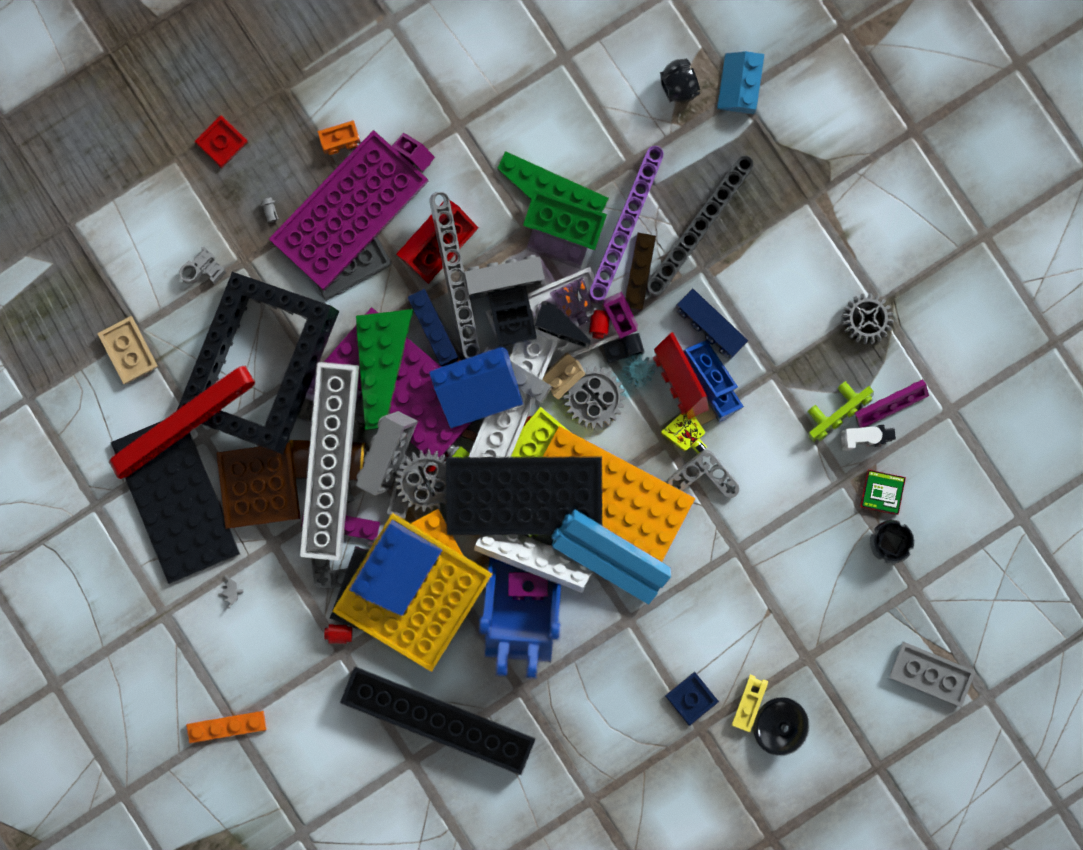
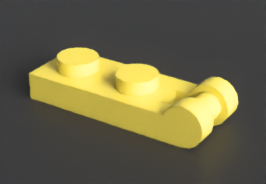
(749, 704)

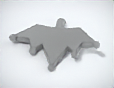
(231, 591)

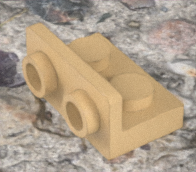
(563, 375)

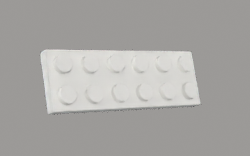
(535, 558)

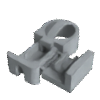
(204, 263)

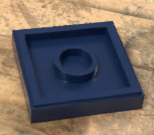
(691, 698)

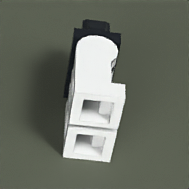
(867, 436)

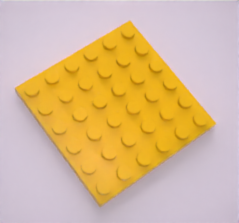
(433, 612)

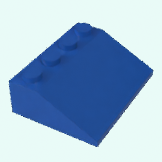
(476, 387)
(396, 568)

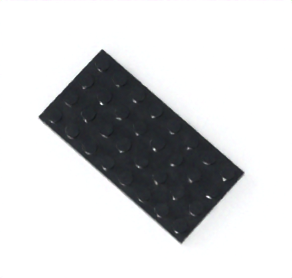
(520, 493)
(179, 508)

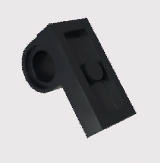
(624, 348)

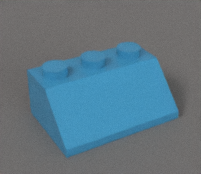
(740, 82)

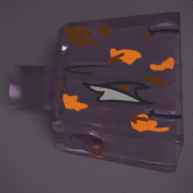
(573, 300)

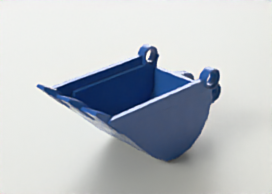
(518, 627)

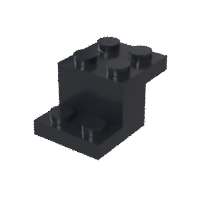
(512, 316)

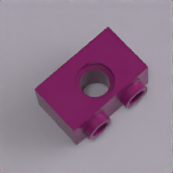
(620, 314)
(516, 589)

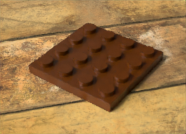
(258, 486)

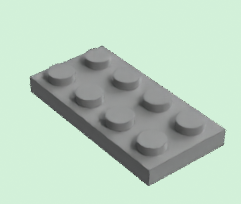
(932, 674)

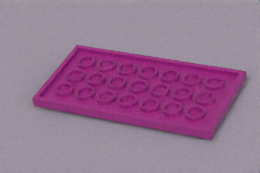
(348, 210)
(412, 395)

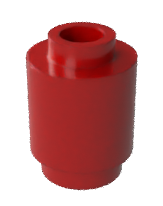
(599, 324)
(338, 634)

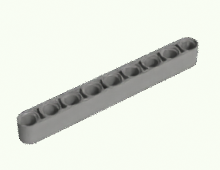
(457, 265)

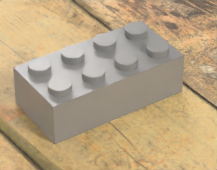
(504, 276)
(386, 453)

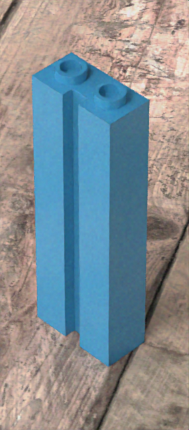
(611, 556)

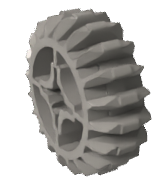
(878, 306)

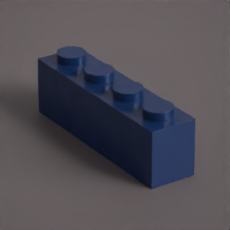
(711, 323)
(433, 328)

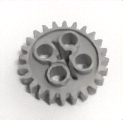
(607, 385)
(410, 487)

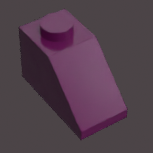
(413, 151)

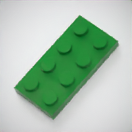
(565, 219)

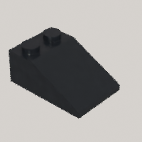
(559, 325)

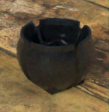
(679, 81)
(897, 529)

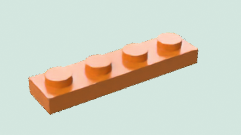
(226, 726)

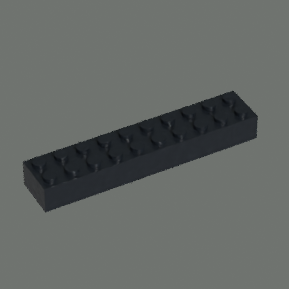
(438, 720)

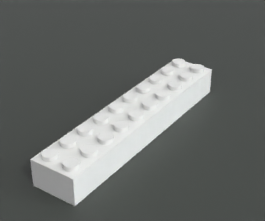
(329, 461)

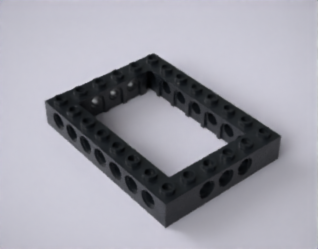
(300, 371)

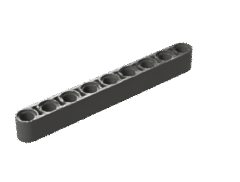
(706, 219)

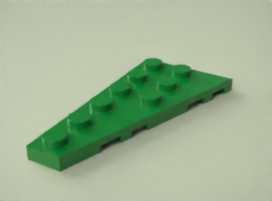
(531, 177)
(380, 357)

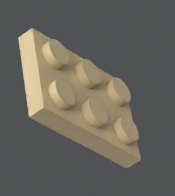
(127, 350)

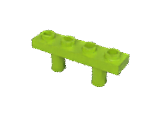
(835, 420)

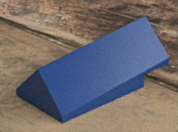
(714, 380)

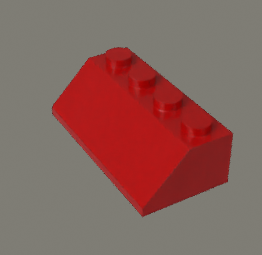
(422, 249)
(680, 377)

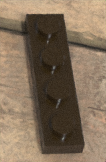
(640, 270)

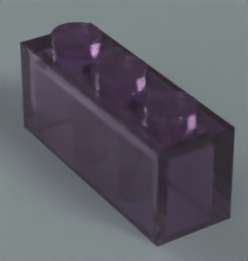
(557, 248)

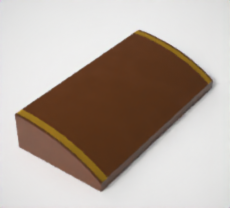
(301, 452)

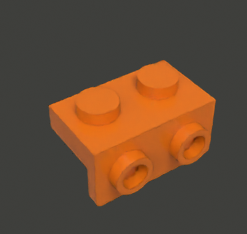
(339, 137)

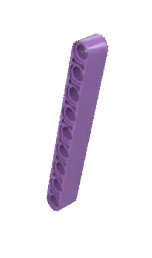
(631, 217)

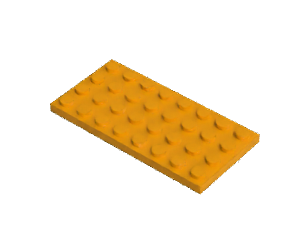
(633, 501)

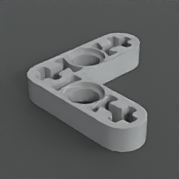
(697, 462)

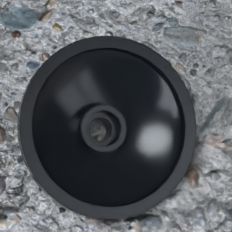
(770, 725)

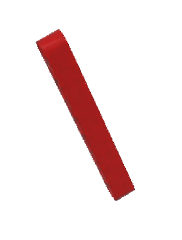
(182, 422)

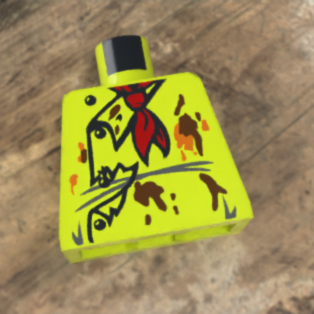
(685, 433)

